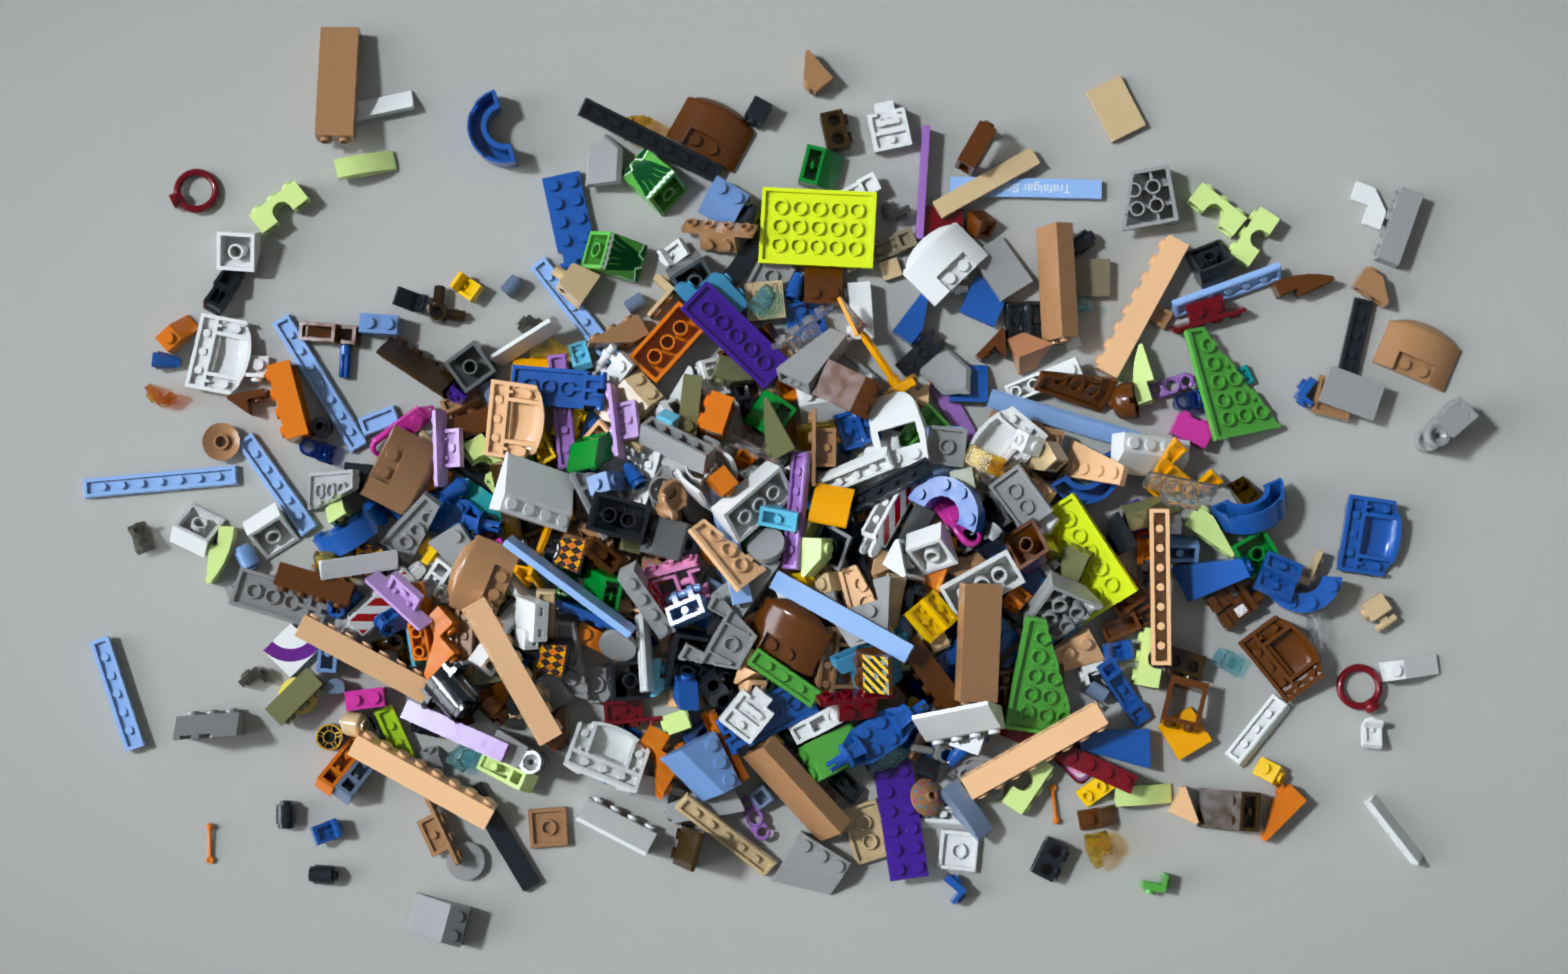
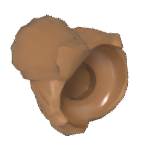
(671, 499)

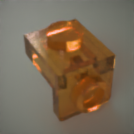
(155, 395)

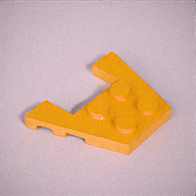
(1167, 466)

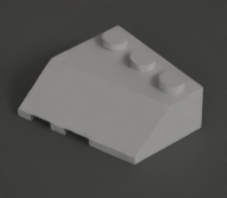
(1150, 199)
(1062, 604)
(209, 725)
(811, 866)

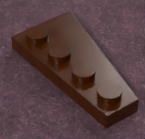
(1079, 389)

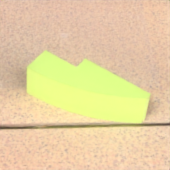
(365, 165)
(1142, 377)
(221, 553)
(1144, 795)

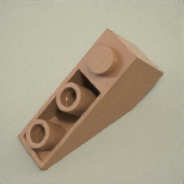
(623, 335)

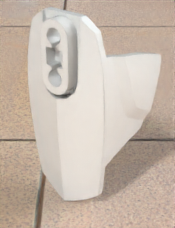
(694, 482)

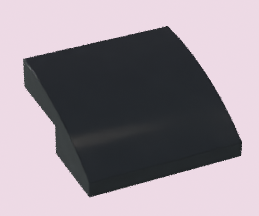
(1021, 318)

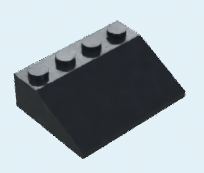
(677, 667)

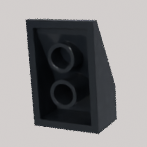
(994, 513)
(618, 518)

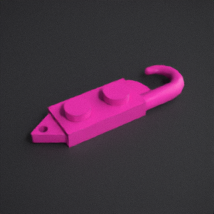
(411, 422)
(949, 514)

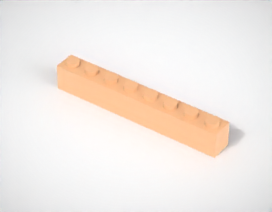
(1141, 307)
(1160, 586)
(361, 656)
(512, 671)
(1034, 750)
(423, 779)

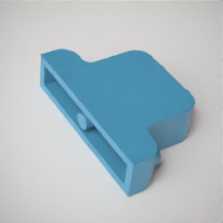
(721, 283)
(844, 661)

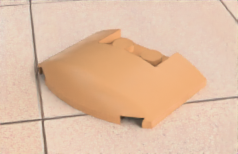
(514, 419)

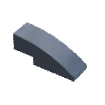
(965, 810)

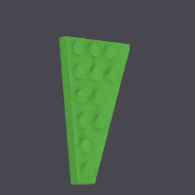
(1227, 399)
(1037, 688)

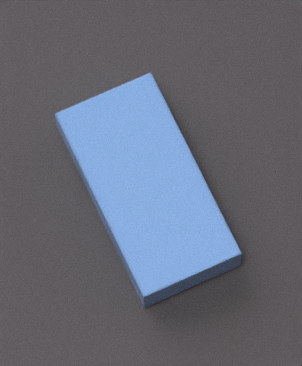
(378, 420)

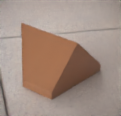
(1027, 351)

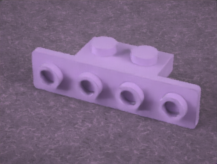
(624, 421)
(447, 448)
(401, 596)

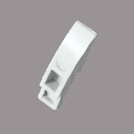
(1024, 386)
(814, 724)

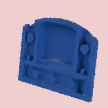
(1369, 535)

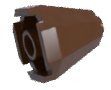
(494, 703)

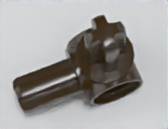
(438, 303)
(391, 644)

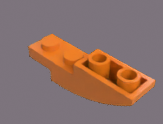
(422, 640)

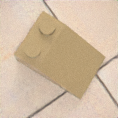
(635, 387)

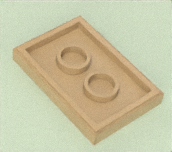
(1115, 109)
(865, 832)

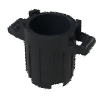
(452, 692)

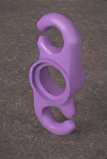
(1180, 386)
(761, 824)

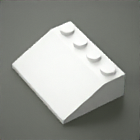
(534, 493)
(960, 722)

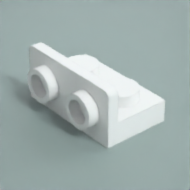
(705, 368)

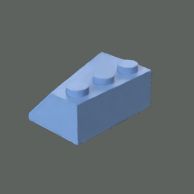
(703, 766)

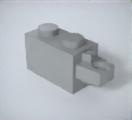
(647, 789)

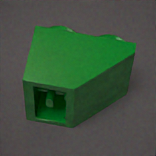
(820, 168)
(782, 409)
(590, 452)
(603, 586)

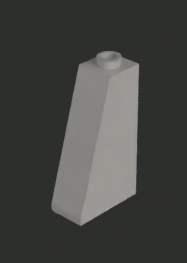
(806, 365)
(757, 588)
(722, 805)

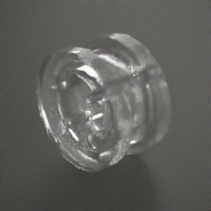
(437, 593)

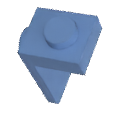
(607, 481)

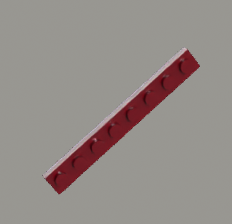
(1084, 763)

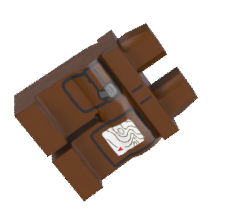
(1241, 603)

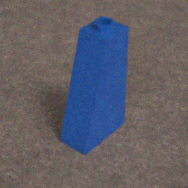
(1211, 575)
(1120, 744)

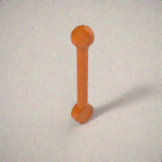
(1052, 787)
(210, 859)

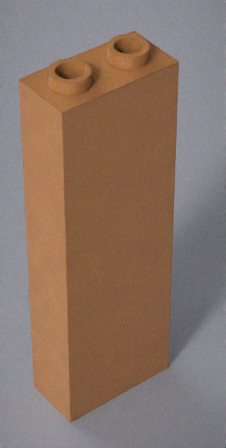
(338, 85)
(1057, 282)
(978, 642)
(797, 789)

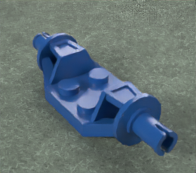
(460, 510)
(877, 736)

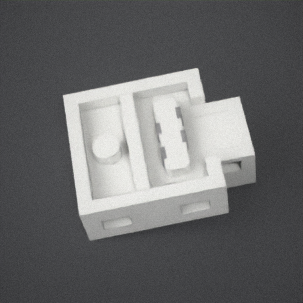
(888, 127)
(530, 622)
(748, 713)

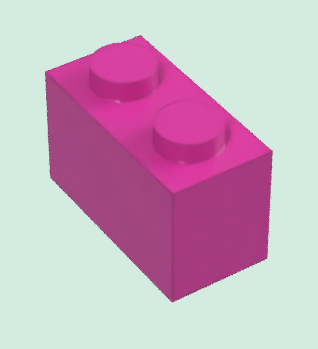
(1191, 429)
(366, 698)

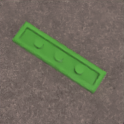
(783, 677)

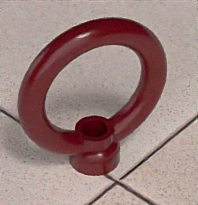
(178, 200)
(1368, 705)

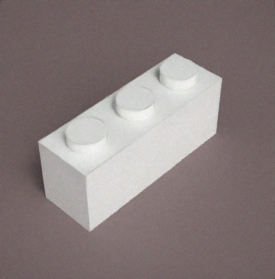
(861, 303)

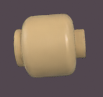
(353, 723)

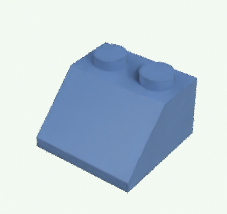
(723, 201)

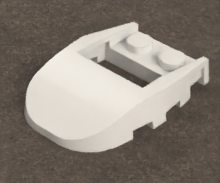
(894, 411)

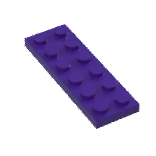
(734, 334)
(900, 823)

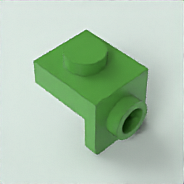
(1153, 887)

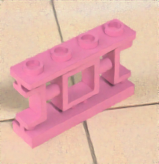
(669, 570)

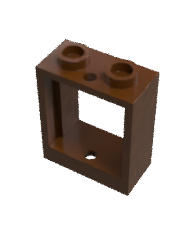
(975, 147)
(1187, 684)

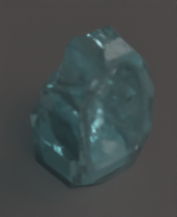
(761, 301)
(461, 758)

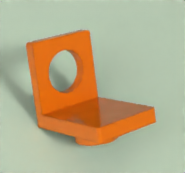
(1143, 551)

